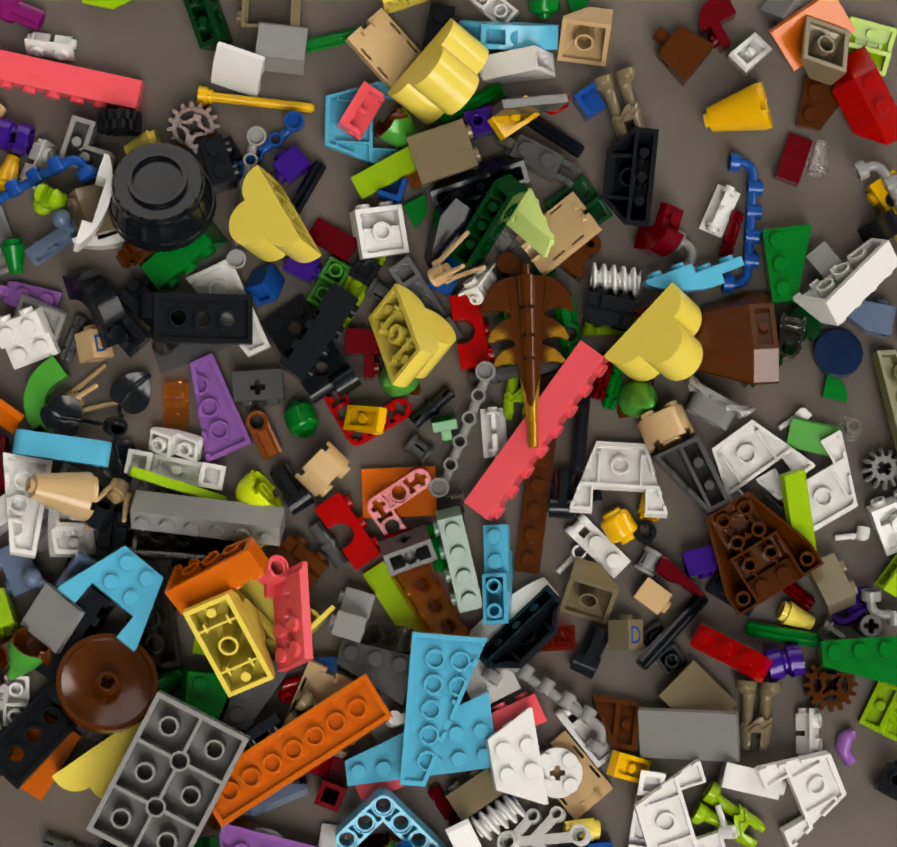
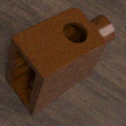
(681, 52)

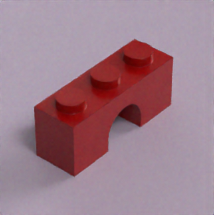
(476, 350)
(338, 511)
(731, 652)

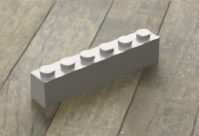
(207, 517)

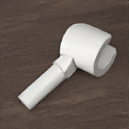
(802, 413)
(861, 534)
(570, 560)
(725, 831)

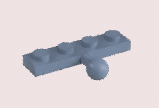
(55, 241)
(32, 577)

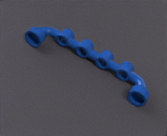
(294, 123)
(55, 166)
(752, 212)

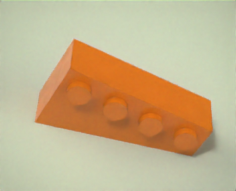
(216, 573)

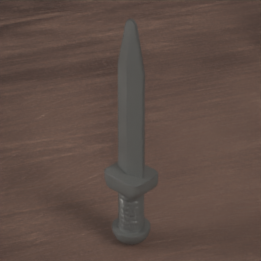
(509, 373)

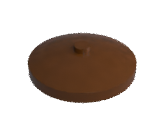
(106, 684)

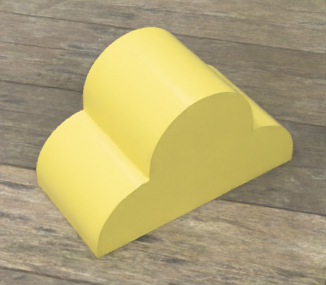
(442, 75)
(269, 222)
(409, 336)
(661, 340)
(232, 641)
(97, 765)

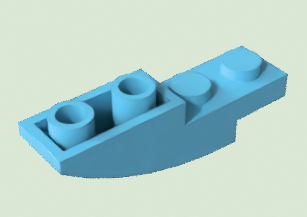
(513, 34)
(689, 281)
(497, 574)

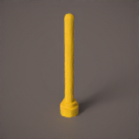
(208, 96)

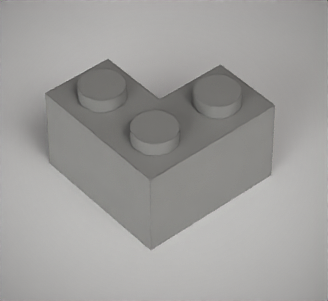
(80, 142)
(353, 614)

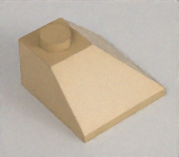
(585, 36)

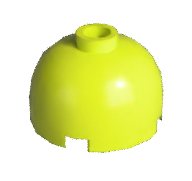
(256, 490)

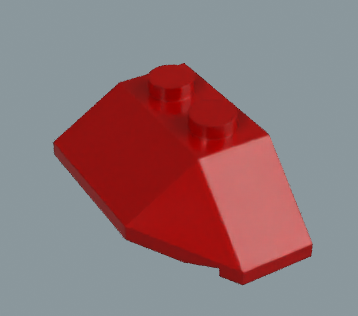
(866, 99)

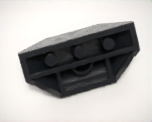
(631, 176)
(476, 183)
(525, 634)

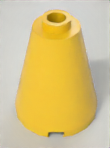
(740, 111)

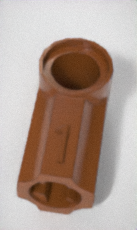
(264, 437)

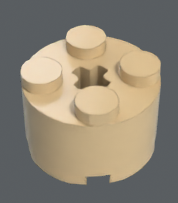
(665, 427)
(323, 470)

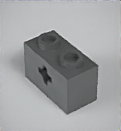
(246, 380)
(407, 550)

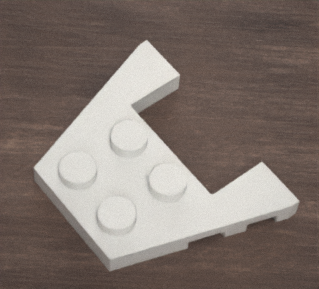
(750, 453)
(619, 468)
(829, 490)
(813, 785)
(665, 815)

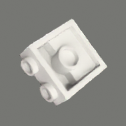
(379, 230)
(27, 337)
(884, 521)

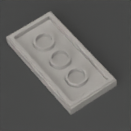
(689, 734)

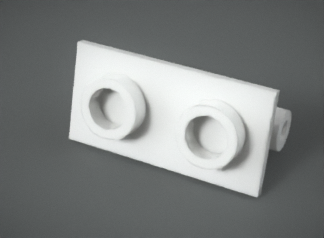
(39, 45)
(40, 153)
(719, 210)
(479, 285)
(493, 431)
(809, 723)

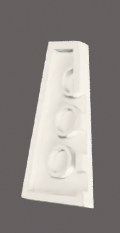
(225, 280)
(23, 513)

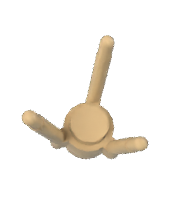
(443, 273)
(79, 395)
(117, 492)

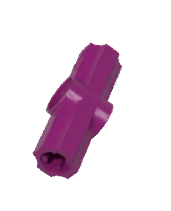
(22, 14)

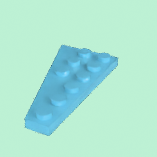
(435, 686)
(461, 751)

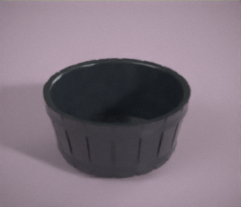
(161, 198)

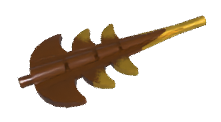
(526, 301)

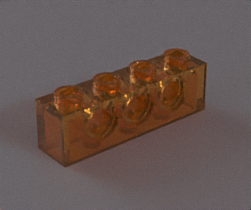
(418, 601)

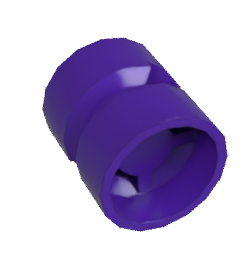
(24, 138)
(785, 662)

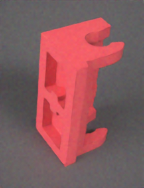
(361, 111)

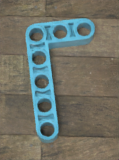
(387, 815)

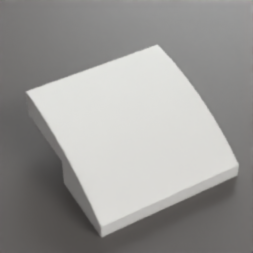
(237, 69)
(68, 536)
(478, 685)

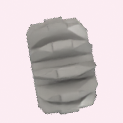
(882, 478)

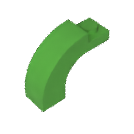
(39, 389)

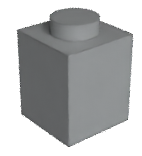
(821, 260)

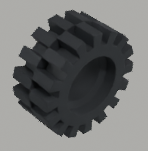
(119, 122)

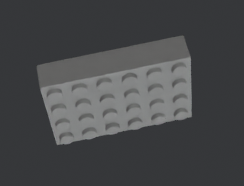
(168, 777)

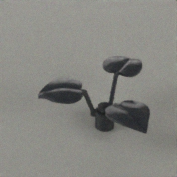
(129, 391)

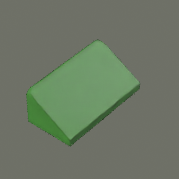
(807, 435)

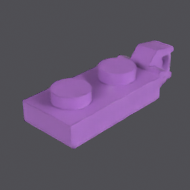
(15, 289)

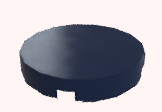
(838, 353)

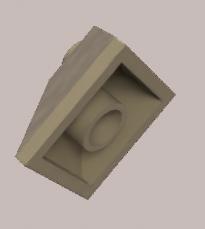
(824, 50)
(589, 592)

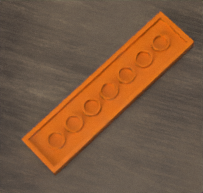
(301, 747)

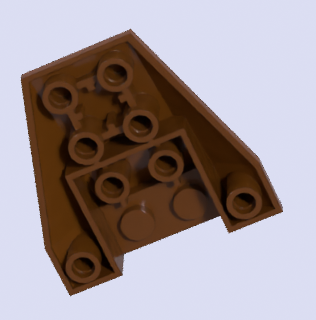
(740, 339)
(757, 552)

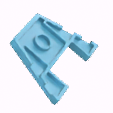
(342, 142)
(127, 583)

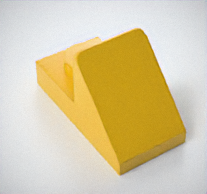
(507, 125)
(365, 419)
(626, 766)

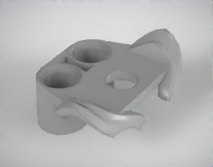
(712, 406)

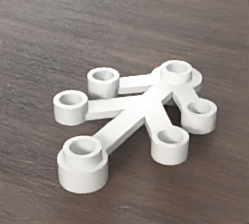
(539, 837)

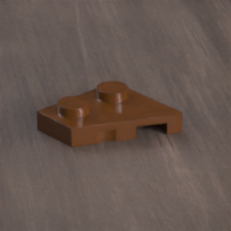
(815, 105)
(620, 721)

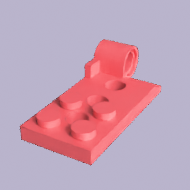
(291, 611)

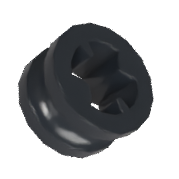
(652, 532)

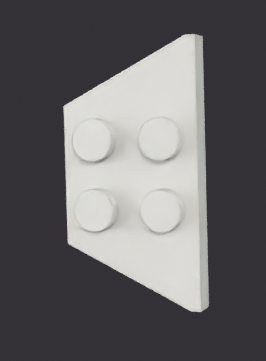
(517, 759)

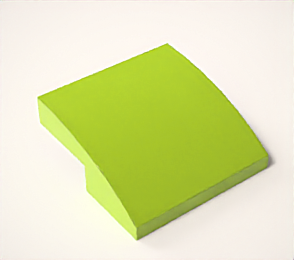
(877, 40)
(881, 711)

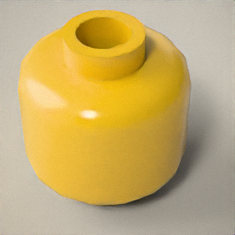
(619, 525)

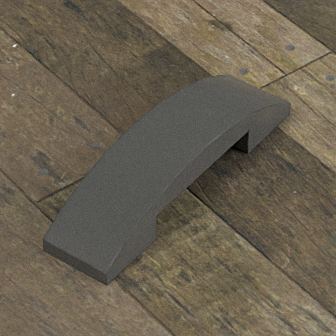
(407, 275)

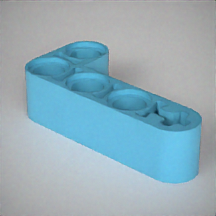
(62, 448)

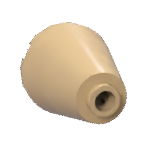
(65, 492)

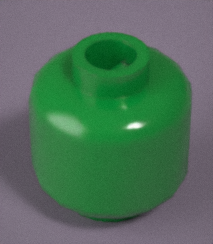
(543, 8)
(301, 419)

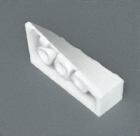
(849, 282)

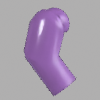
(844, 744)

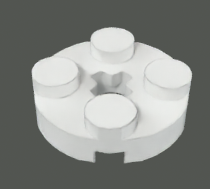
(572, 769)

